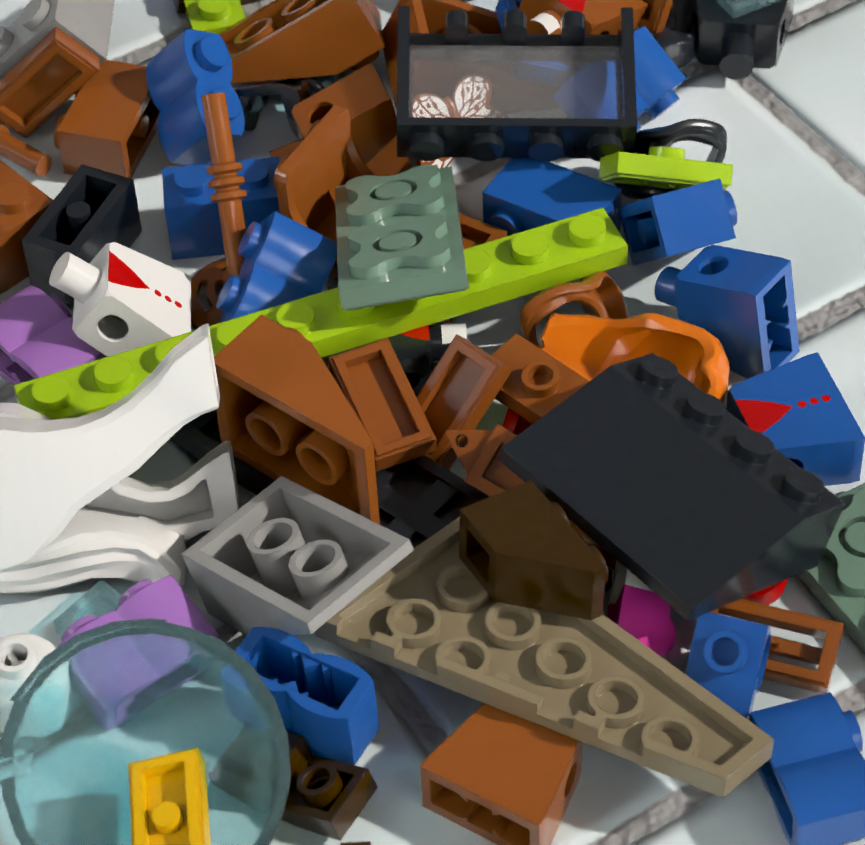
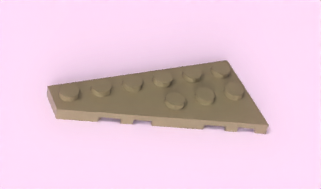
(548, 669)

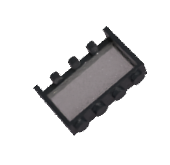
(515, 90)

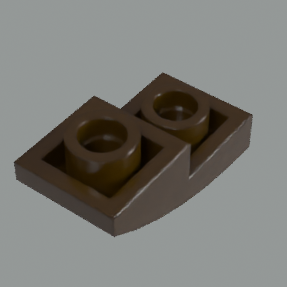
(323, 792)

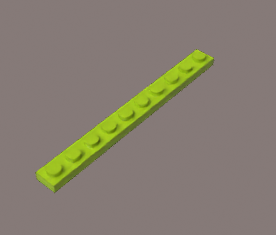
(495, 274)

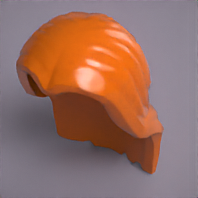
(596, 343)

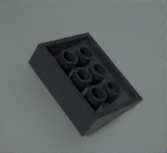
(676, 486)

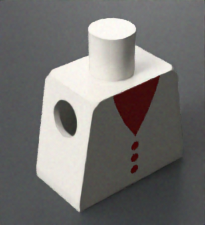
(124, 298)

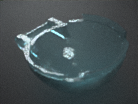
(133, 697)

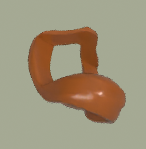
(596, 293)

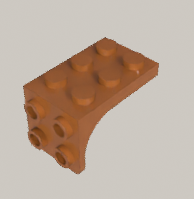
(328, 160)

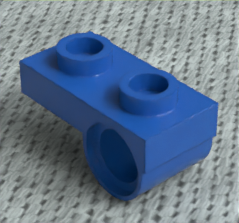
(729, 659)

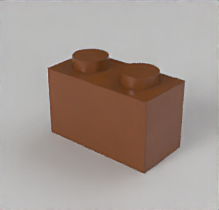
(108, 121)

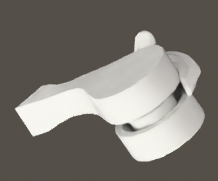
(68, 490)

